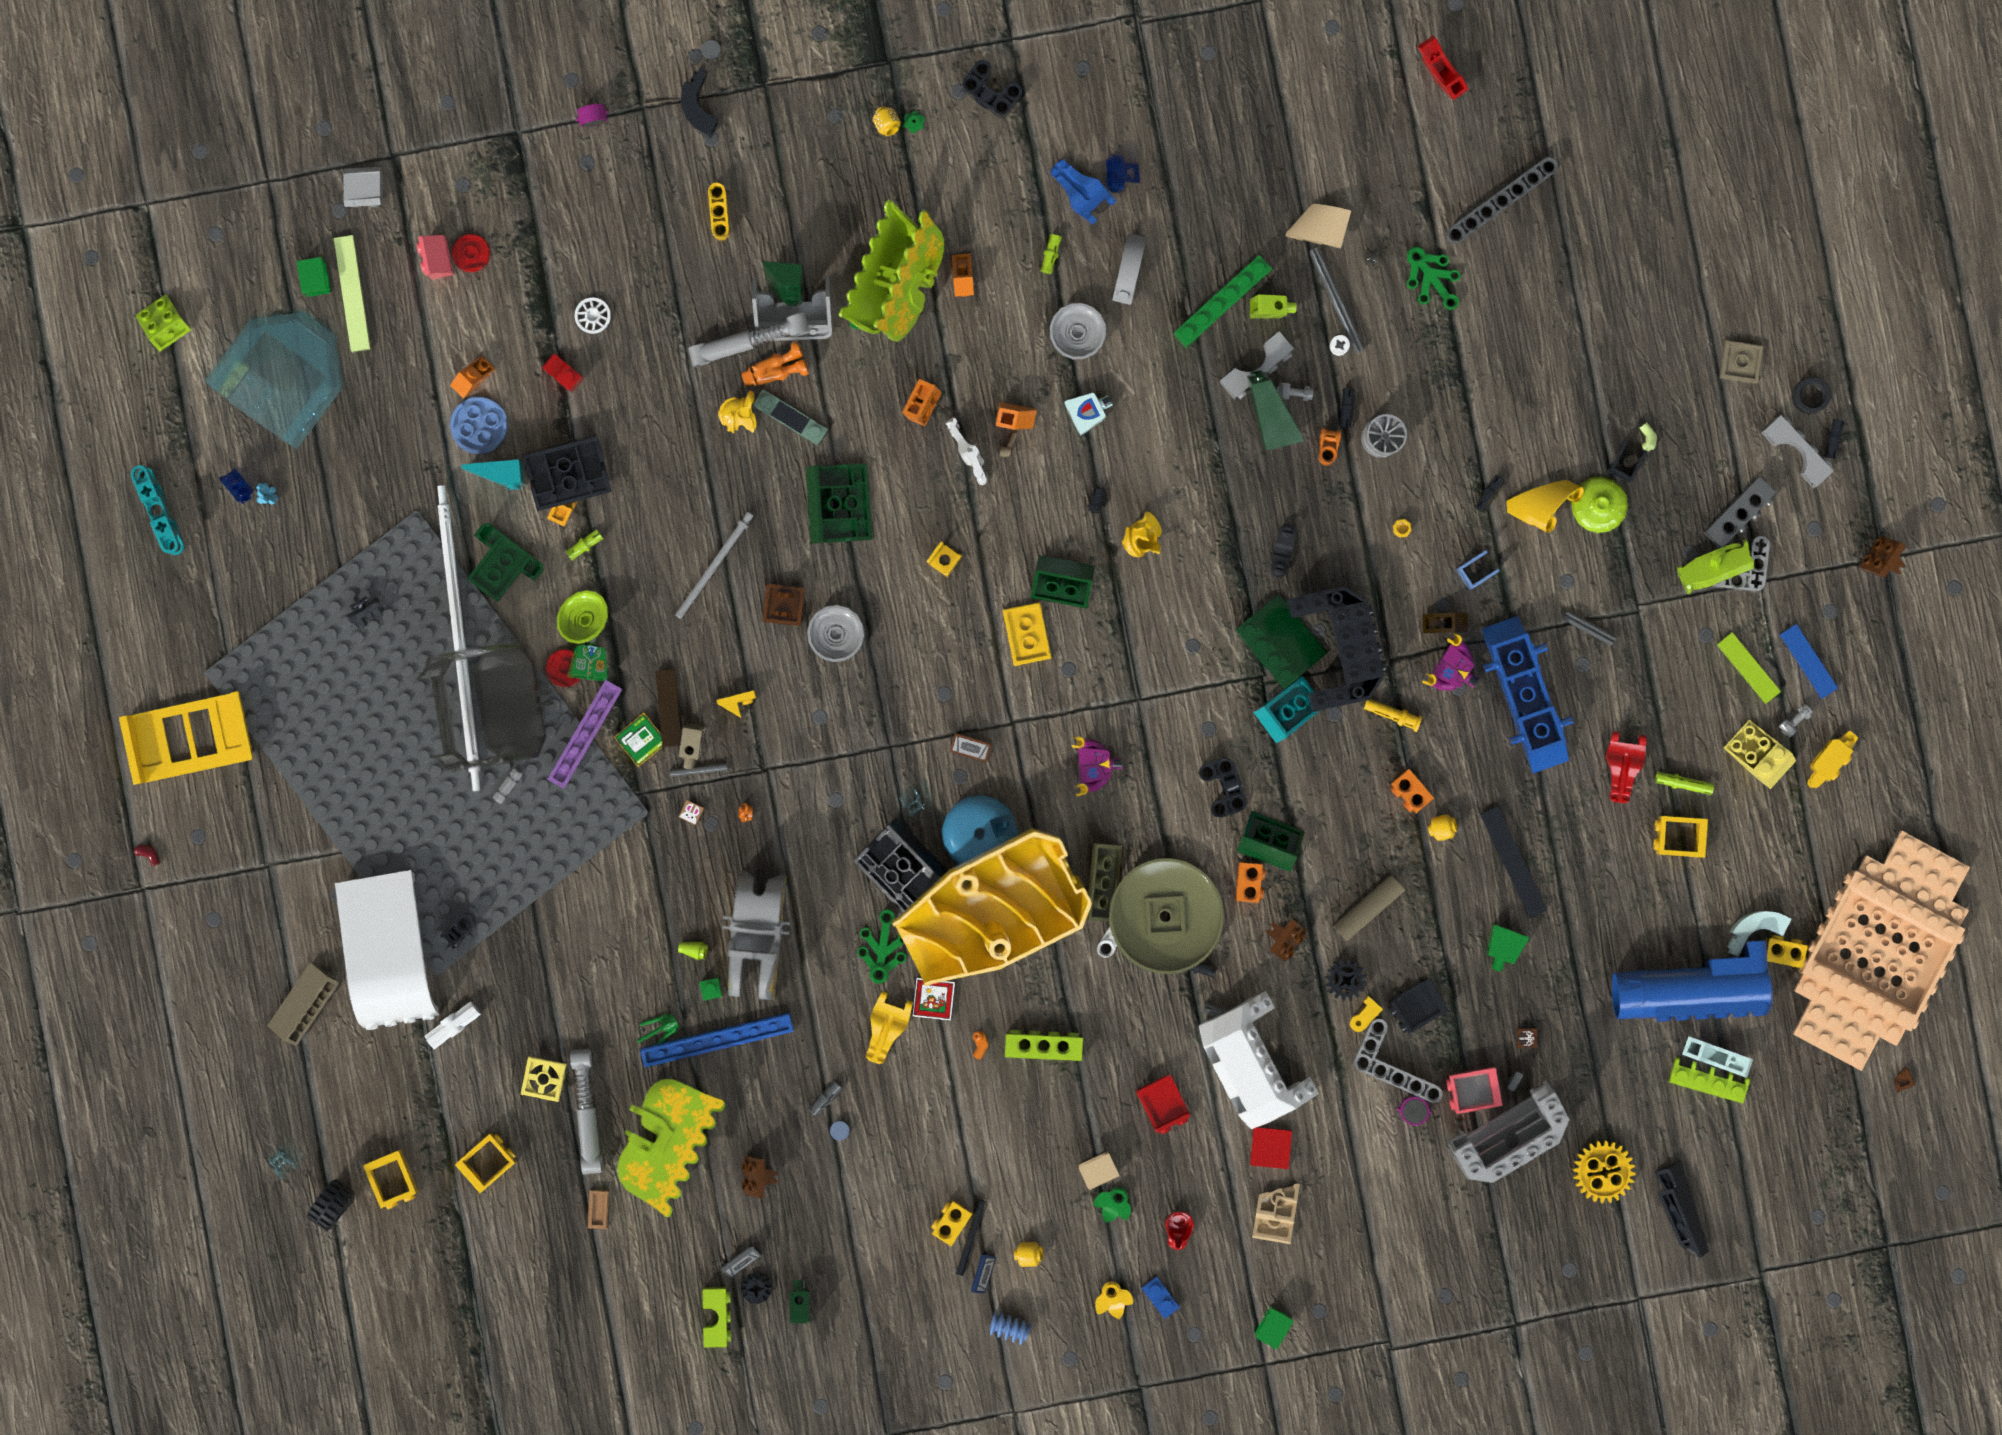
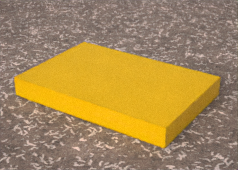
(1027, 634)

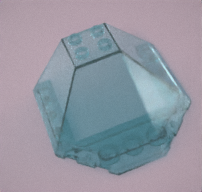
(280, 374)

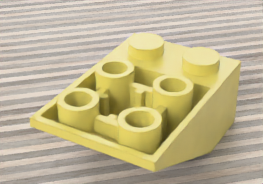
(1760, 754)

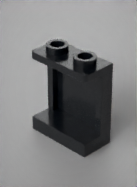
(1417, 1006)

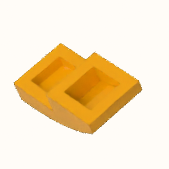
(561, 513)

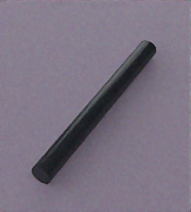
(970, 1237)

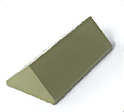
(1103, 879)

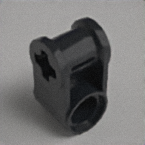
(457, 932)

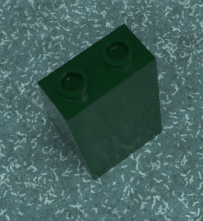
(1272, 417)

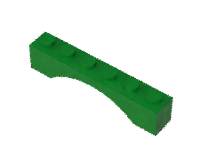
(1222, 301)

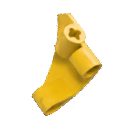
(1541, 503)

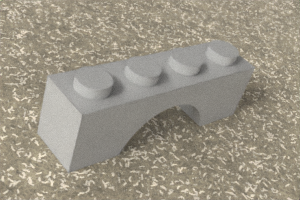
(1276, 349)
(1814, 468)

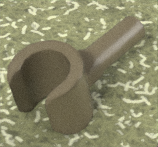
(1005, 452)

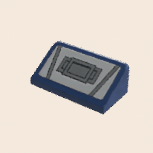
(983, 1273)

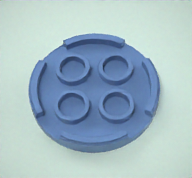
(479, 425)

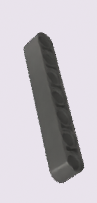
(1510, 197)

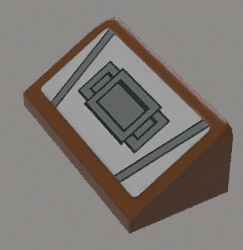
(970, 747)

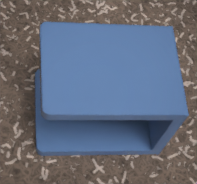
(1464, 577)

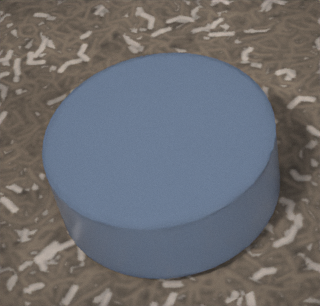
(839, 1130)

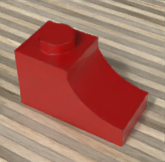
(563, 373)

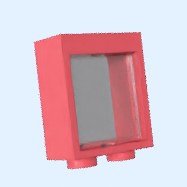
(1474, 1090)

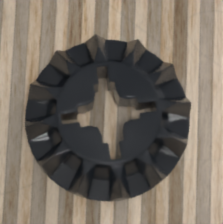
(762, 1281)

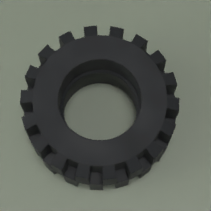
(330, 1204)

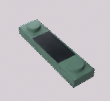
(790, 417)

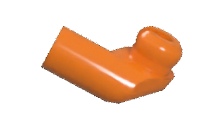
(982, 1044)

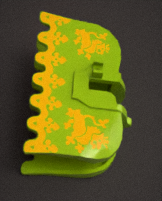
(898, 263)
(678, 1119)

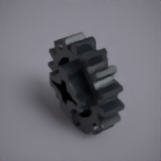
(1351, 987)

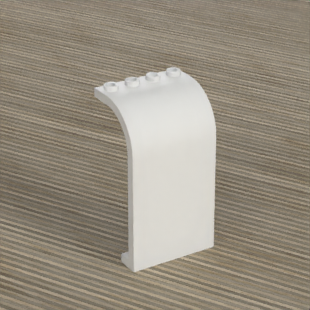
(384, 950)

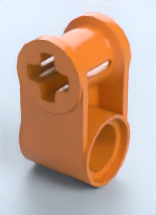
(1329, 442)

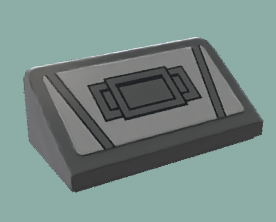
(741, 1261)

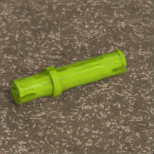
(1677, 781)

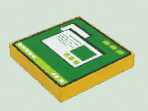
(640, 739)

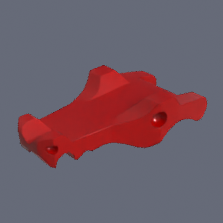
(1624, 764)

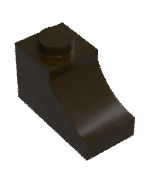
(1445, 623)

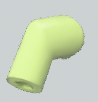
(1651, 437)

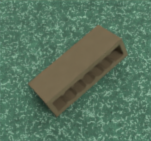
(1368, 908)
(303, 1004)

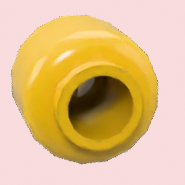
(1443, 827)
(1028, 1254)

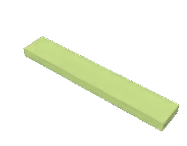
(352, 293)

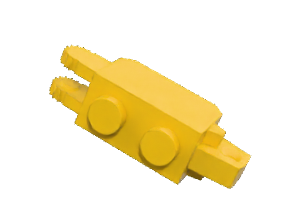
(1831, 758)

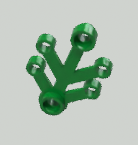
(1431, 275)
(881, 950)

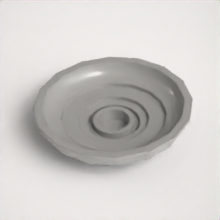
(1077, 331)
(835, 633)

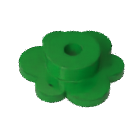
(913, 127)

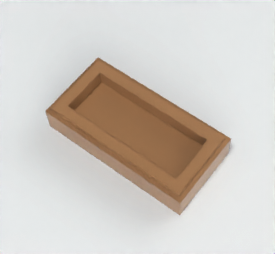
(598, 1209)

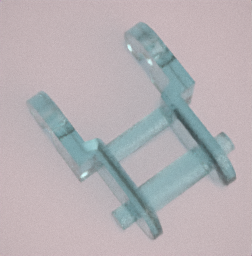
(910, 804)
(280, 1155)

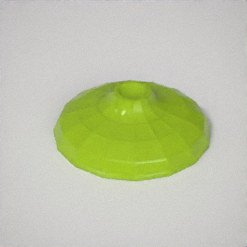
(1601, 506)
(582, 617)

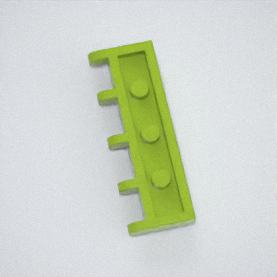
(1708, 1082)

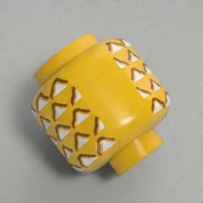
(886, 121)

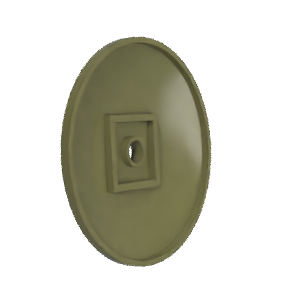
(1193, 911)

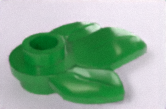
(1111, 1207)

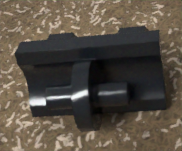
(372, 607)

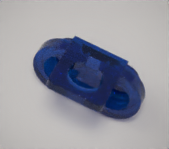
(1118, 175)

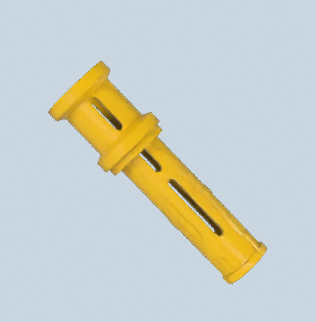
(1401, 717)

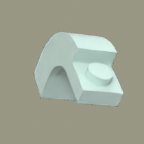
(1755, 921)
(1717, 1057)

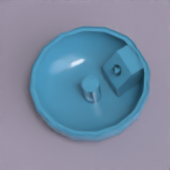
(976, 827)

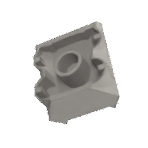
(363, 187)

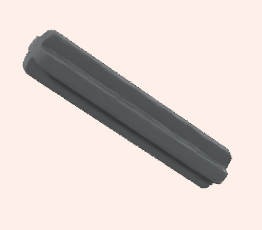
(1589, 627)

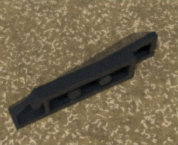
(1681, 1208)

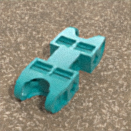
(156, 498)

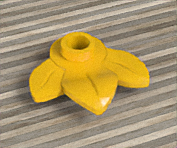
(1113, 1302)

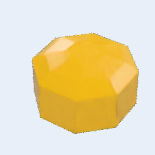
(1402, 528)

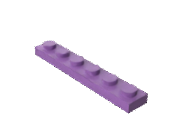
(584, 734)

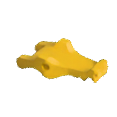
(887, 1025)

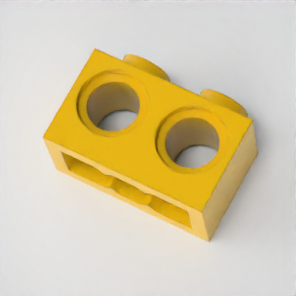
(1784, 956)
(955, 1224)

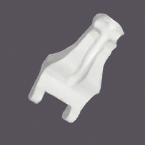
(968, 452)

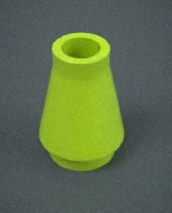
(693, 949)

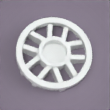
(592, 315)

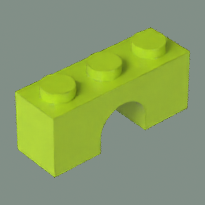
(717, 1334)

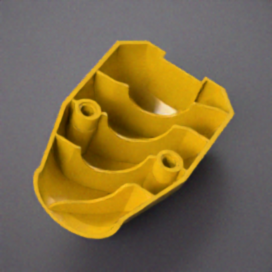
(995, 909)

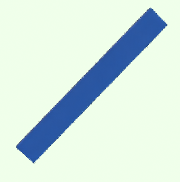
(716, 1039)

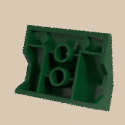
(838, 503)
(1280, 642)

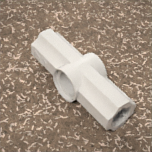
(452, 1025)

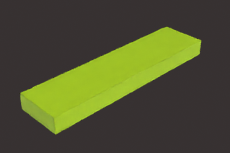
(1748, 668)

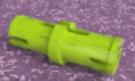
(1051, 254)
(584, 544)

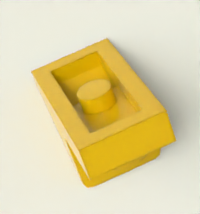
(732, 703)

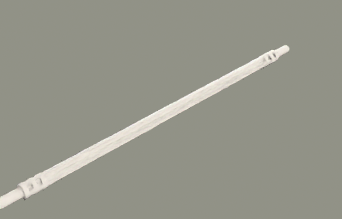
(458, 634)

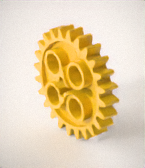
(1606, 1188)

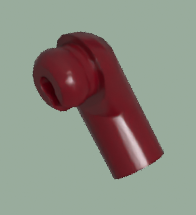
(147, 851)

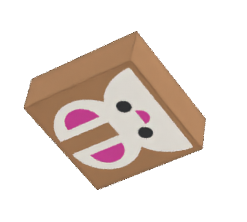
(691, 812)

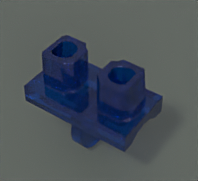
(237, 486)

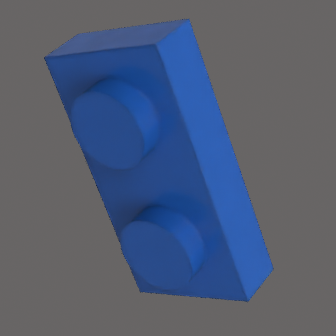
(1160, 1297)

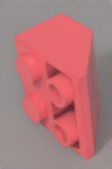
(435, 256)

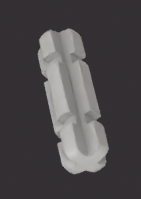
(507, 786)

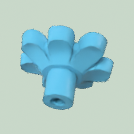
(266, 494)

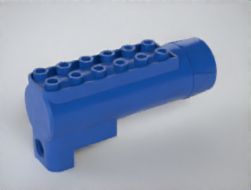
(1717, 989)

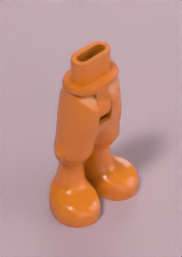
(772, 369)

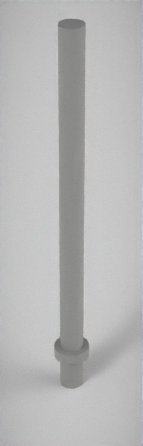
(714, 565)

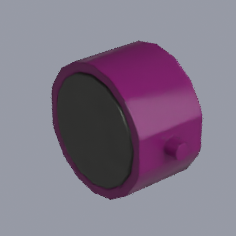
(592, 115)
(1414, 1110)

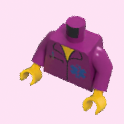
(1453, 667)
(1094, 765)

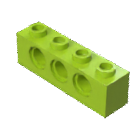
(1073, 1053)

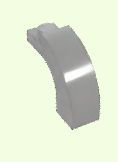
(1129, 268)

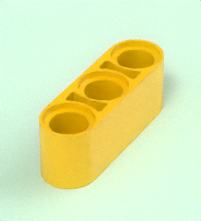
(715, 202)

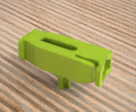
(1716, 566)

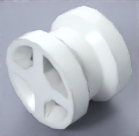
(1336, 347)

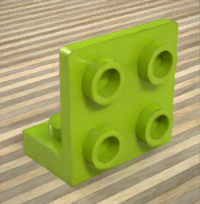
(162, 323)

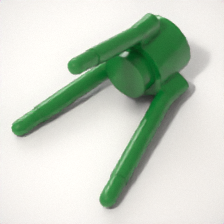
(667, 1023)

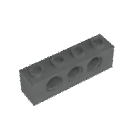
(1765, 496)

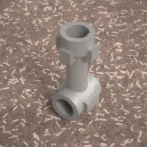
(1285, 391)
(1788, 727)

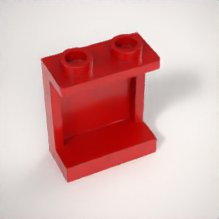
(1163, 1104)

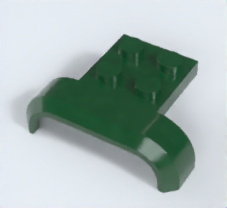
(501, 563)

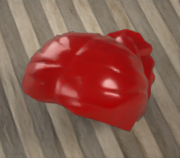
(1179, 1229)

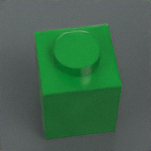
(711, 988)

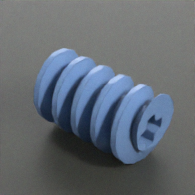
(1009, 1328)

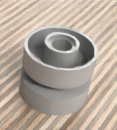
(1383, 435)

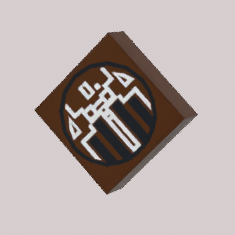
(1527, 1038)

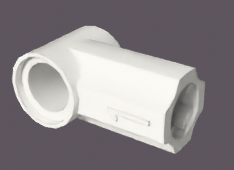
(1107, 938)

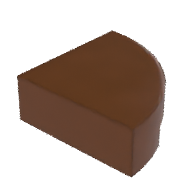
(1903, 1080)

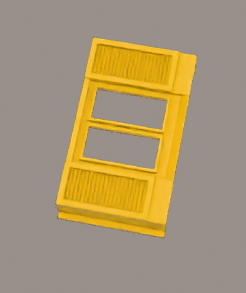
(149, 748)

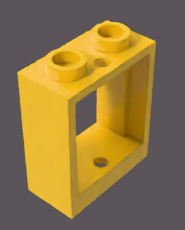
(1700, 839)
(399, 1156)
(469, 1172)

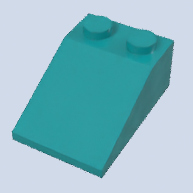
(505, 473)
(1286, 710)

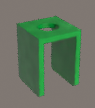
(313, 277)
(1273, 1327)

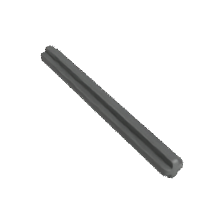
(1337, 300)

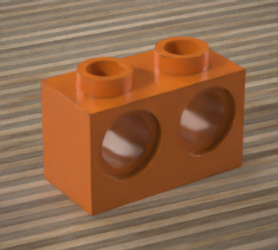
(922, 402)
(1415, 787)
(1244, 882)

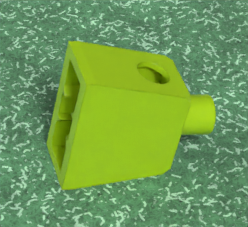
(1264, 306)

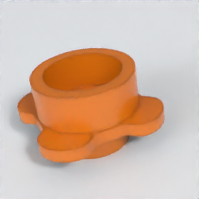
(745, 812)

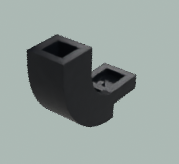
(698, 119)

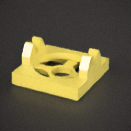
(560, 1068)

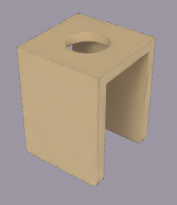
(1098, 1170)

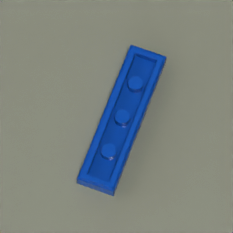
(1808, 661)

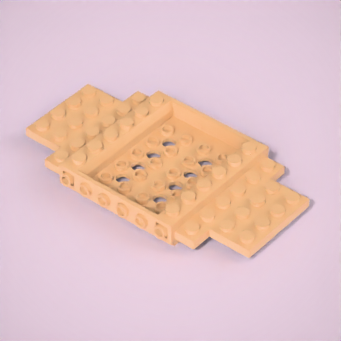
(1909, 896)

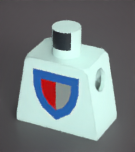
(1087, 411)

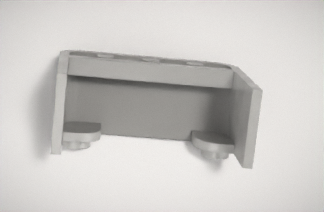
(817, 312)

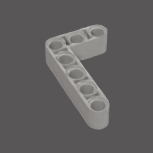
(1390, 1070)

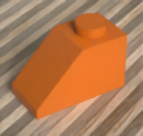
(962, 275)

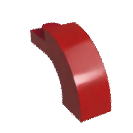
(1441, 69)

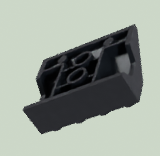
(567, 472)
(900, 865)

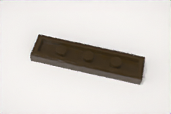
(668, 708)

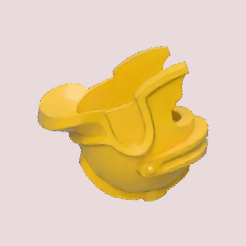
(738, 412)
(1143, 536)

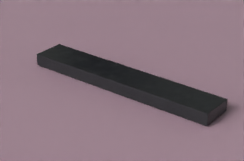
(1513, 862)

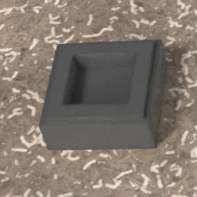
(1514, 1080)

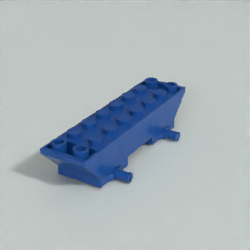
(1526, 694)

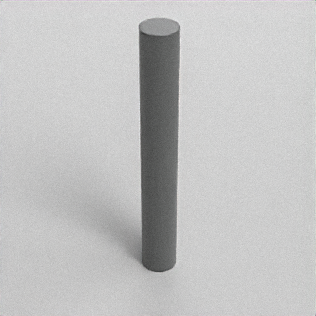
(699, 769)

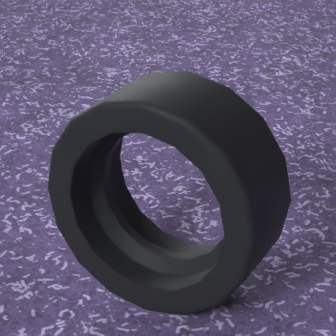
(1825, 391)

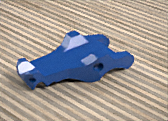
(1083, 191)

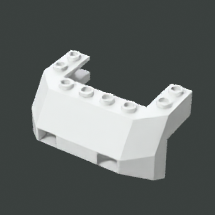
(1247, 1067)

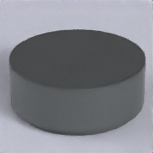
(710, 49)

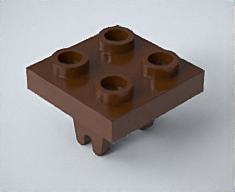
(1884, 557)
(783, 604)
(1286, 939)
(756, 1176)

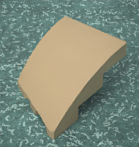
(1321, 225)
(1276, 1214)

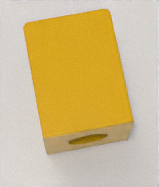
(938, 552)

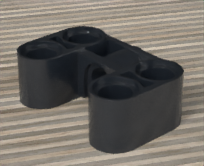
(987, 97)
(1230, 785)

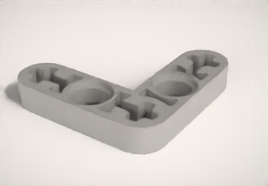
(1748, 577)

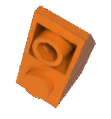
(472, 376)
(1015, 416)

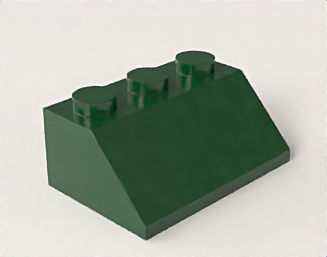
(785, 281)
(1062, 581)
(1271, 841)

